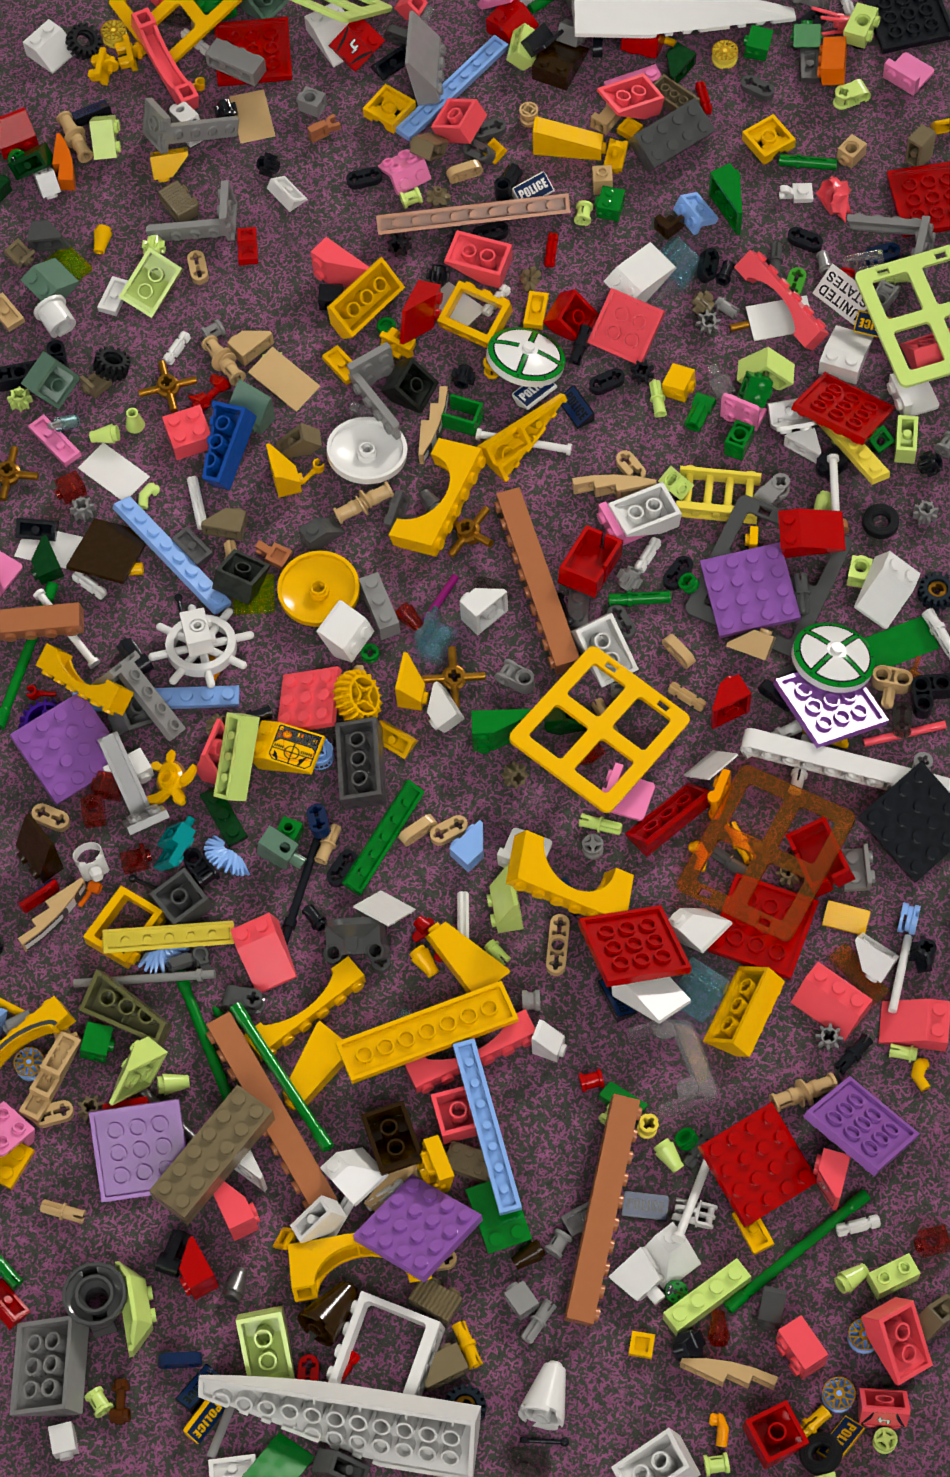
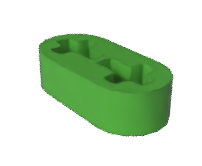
(801, 280)

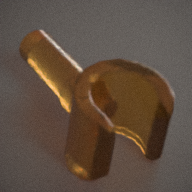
(913, 670)

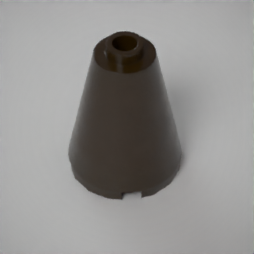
(329, 1313)

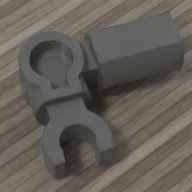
(198, 957)

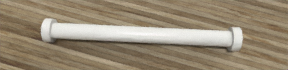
(539, 444)
(832, 459)
(92, 661)
(679, 1235)

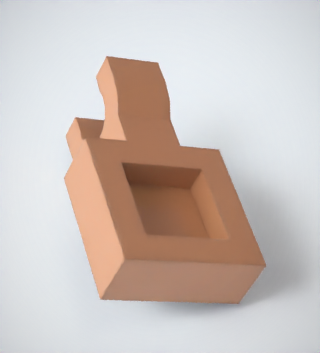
(322, 129)
(276, 555)

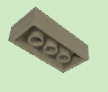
(674, 94)
(467, 1162)

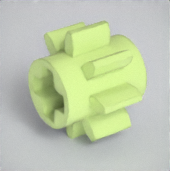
(155, 243)
(20, 399)

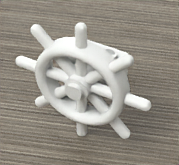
(199, 634)

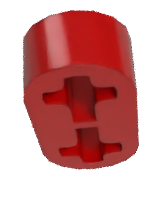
(302, 1372)

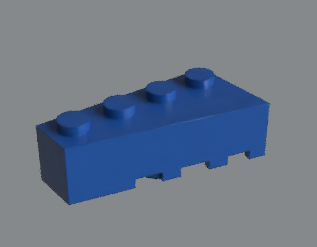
(227, 442)

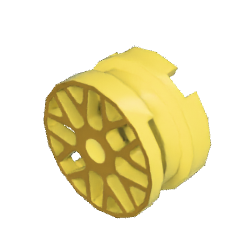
(115, 28)
(724, 55)

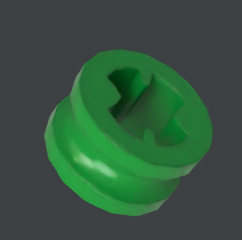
(683, 583)
(364, 656)

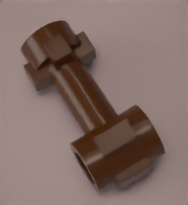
(120, 1414)

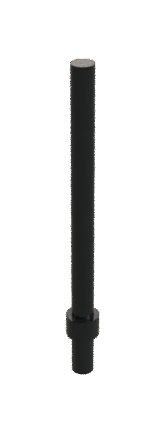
(290, 922)

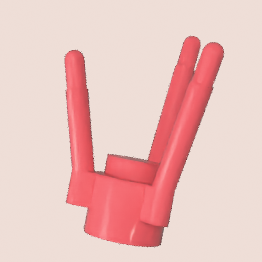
(839, 20)

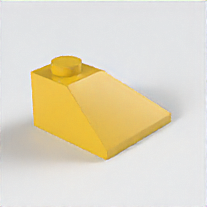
(167, 164)
(284, 473)
(410, 686)

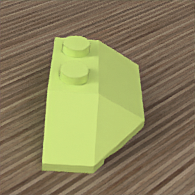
(137, 1310)

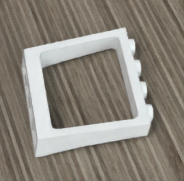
(428, 1346)

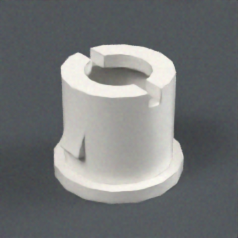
(55, 315)

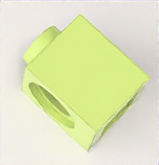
(676, 483)
(856, 578)

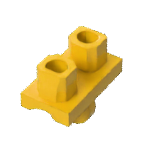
(132, 51)
(104, 66)
(616, 155)
(398, 349)

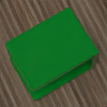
(466, 406)

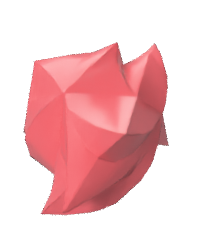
(835, 196)

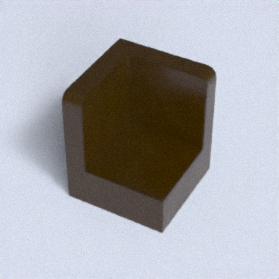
(668, 226)

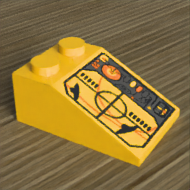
(286, 748)

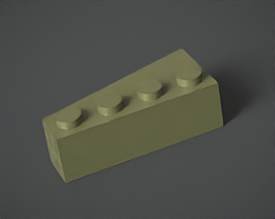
(119, 1007)

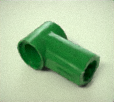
(699, 411)

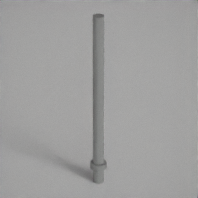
(198, 975)

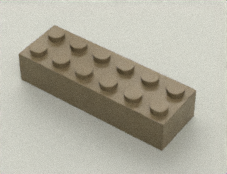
(212, 1154)

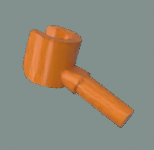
(92, 887)

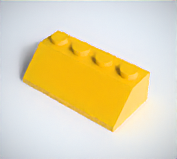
(364, 299)
(744, 1010)

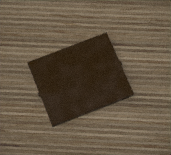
(107, 551)

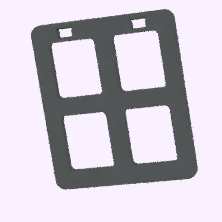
(745, 504)

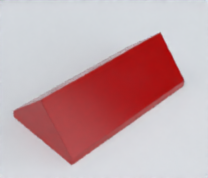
(669, 818)

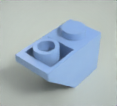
(469, 848)

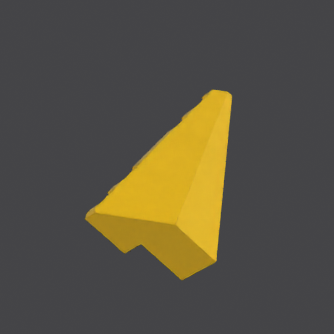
(509, 446)

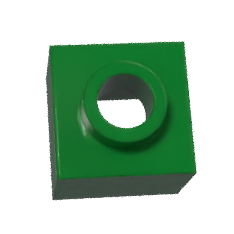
(881, 433)
(296, 828)

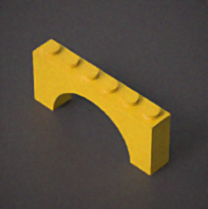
(429, 531)
(532, 873)
(316, 1258)

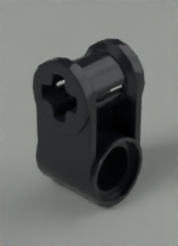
(202, 870)

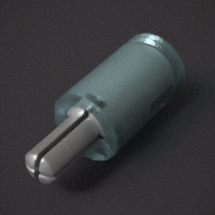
(65, 423)

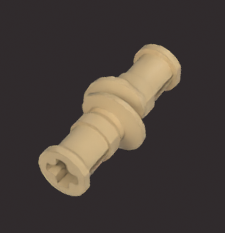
(74, 136)
(223, 359)
(364, 502)
(803, 1091)

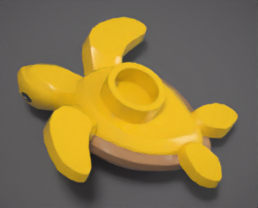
(171, 780)

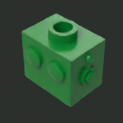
(806, 35)
(757, 43)
(610, 203)
(756, 388)
(739, 440)
(97, 1042)

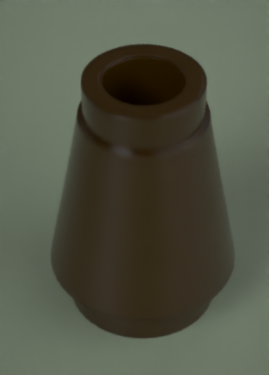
(529, 1254)

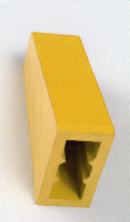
(566, 141)
(464, 958)
(316, 1065)

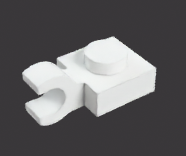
(799, 192)

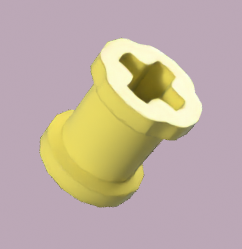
(650, 1131)

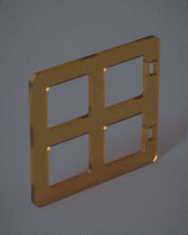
(766, 851)

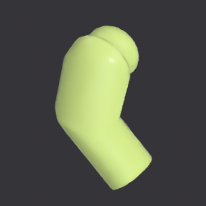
(145, 493)

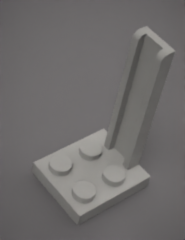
(161, 132)
(896, 225)
(223, 226)
(364, 373)
(145, 695)
(141, 813)

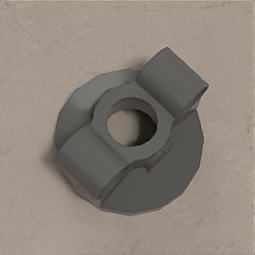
(355, 937)
(83, 1285)

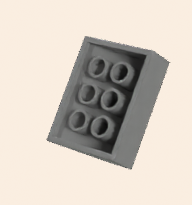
(424, 61)
(49, 1368)

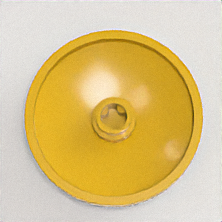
(315, 584)

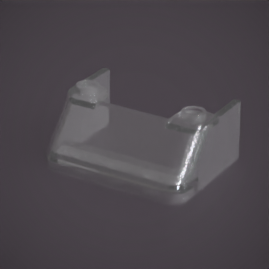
(701, 1084)

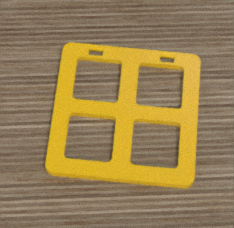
(203, 22)
(599, 729)

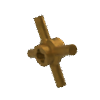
(167, 386)
(11, 473)
(470, 532)
(458, 671)

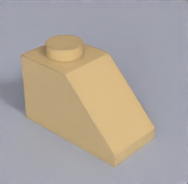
(250, 344)
(754, 643)

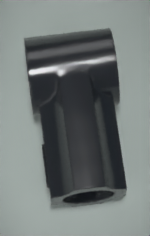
(508, 180)
(127, 647)
(171, 1258)

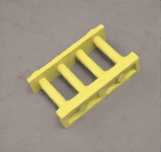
(706, 509)

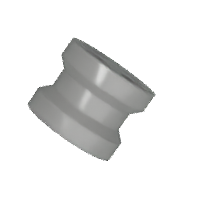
(592, 841)
(531, 1000)

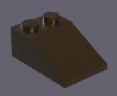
(558, 64)
(37, 851)
(392, 1137)

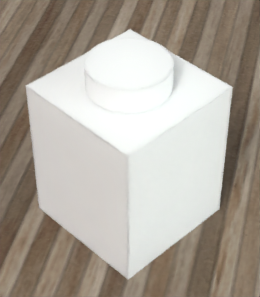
(63, 1441)

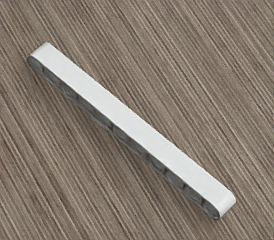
(824, 760)

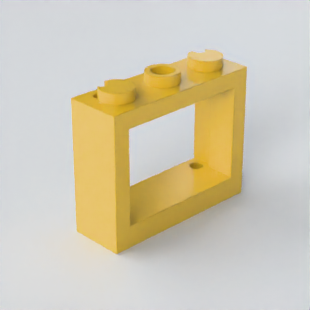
(445, 322)
(109, 913)

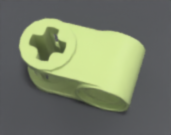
(851, 94)

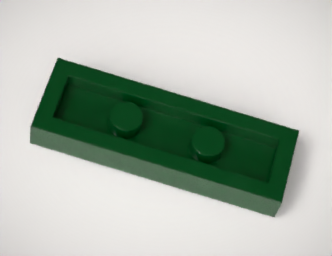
(224, 818)

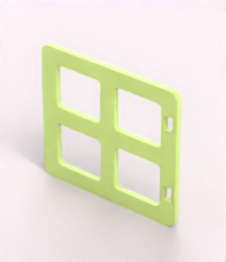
(355, 12)
(931, 314)

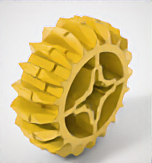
(357, 695)

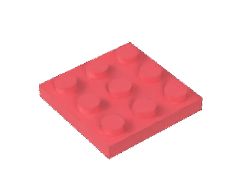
(626, 326)
(308, 699)

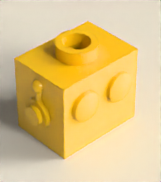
(679, 382)

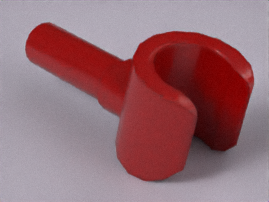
(37, 693)

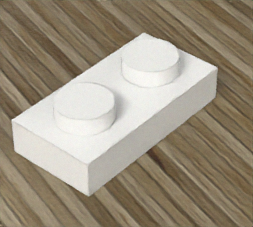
(110, 301)
(230, 1466)

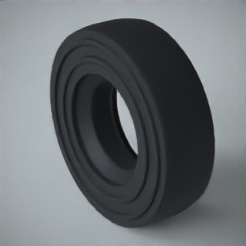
(883, 510)
(826, 1465)

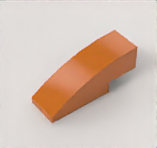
(63, 164)

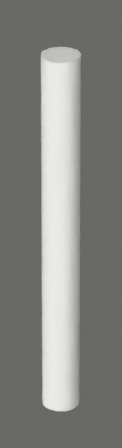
(900, 973)

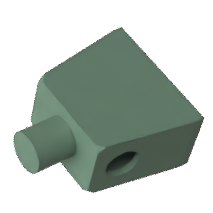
(273, 845)

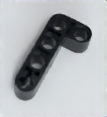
(23, 368)
(929, 694)

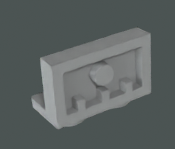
(859, 862)

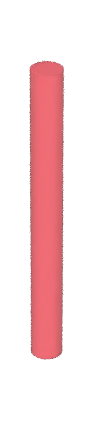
(915, 731)

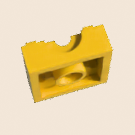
(391, 102)
(766, 132)
(435, 1165)

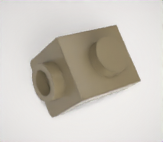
(19, 254)
(94, 385)

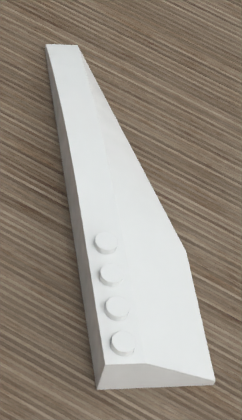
(656, 17)
(370, 1423)

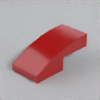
(247, 246)

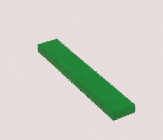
(383, 837)

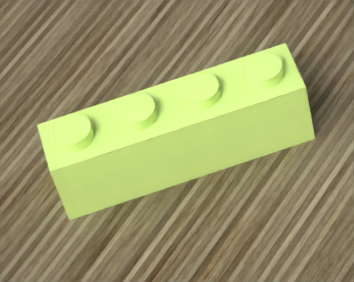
(236, 756)
(706, 1297)

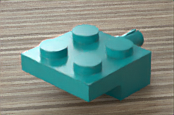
(174, 842)

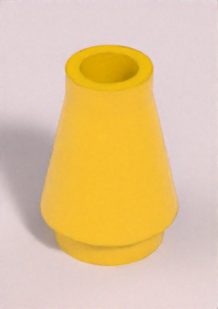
(102, 236)
(423, 960)

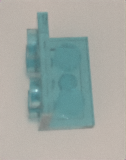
(684, 259)
(434, 638)
(703, 988)

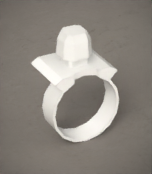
(95, 869)

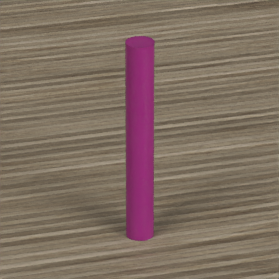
(443, 593)

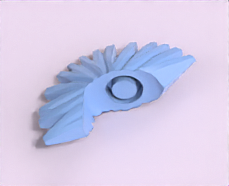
(224, 857)
(158, 958)

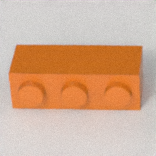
(832, 60)

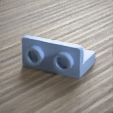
(695, 211)

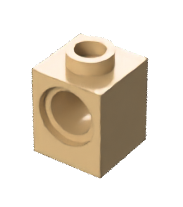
(851, 151)
(601, 177)

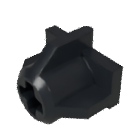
(923, 954)
(688, 1345)

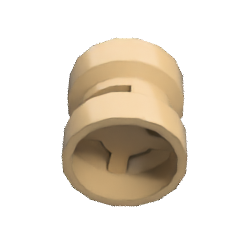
(528, 112)

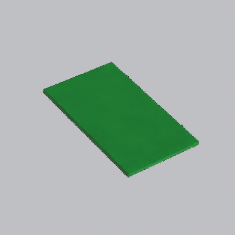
(902, 642)
(280, 1459)

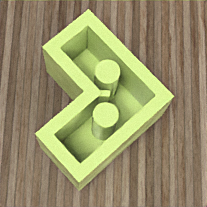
(103, 136)
(769, 364)

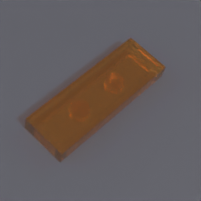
(849, 964)

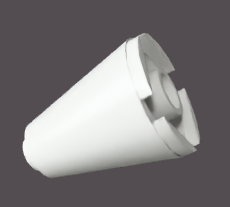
(546, 1398)

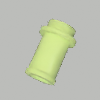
(496, 951)
(903, 1052)

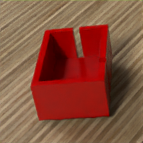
(588, 563)
(807, 845)

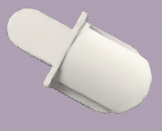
(709, 1216)

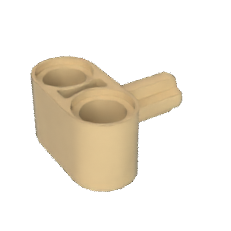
(890, 685)

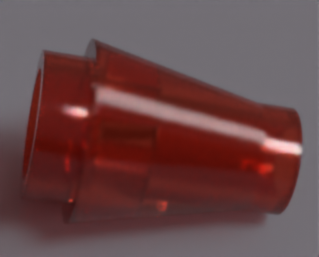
(408, 615)
(718, 1330)

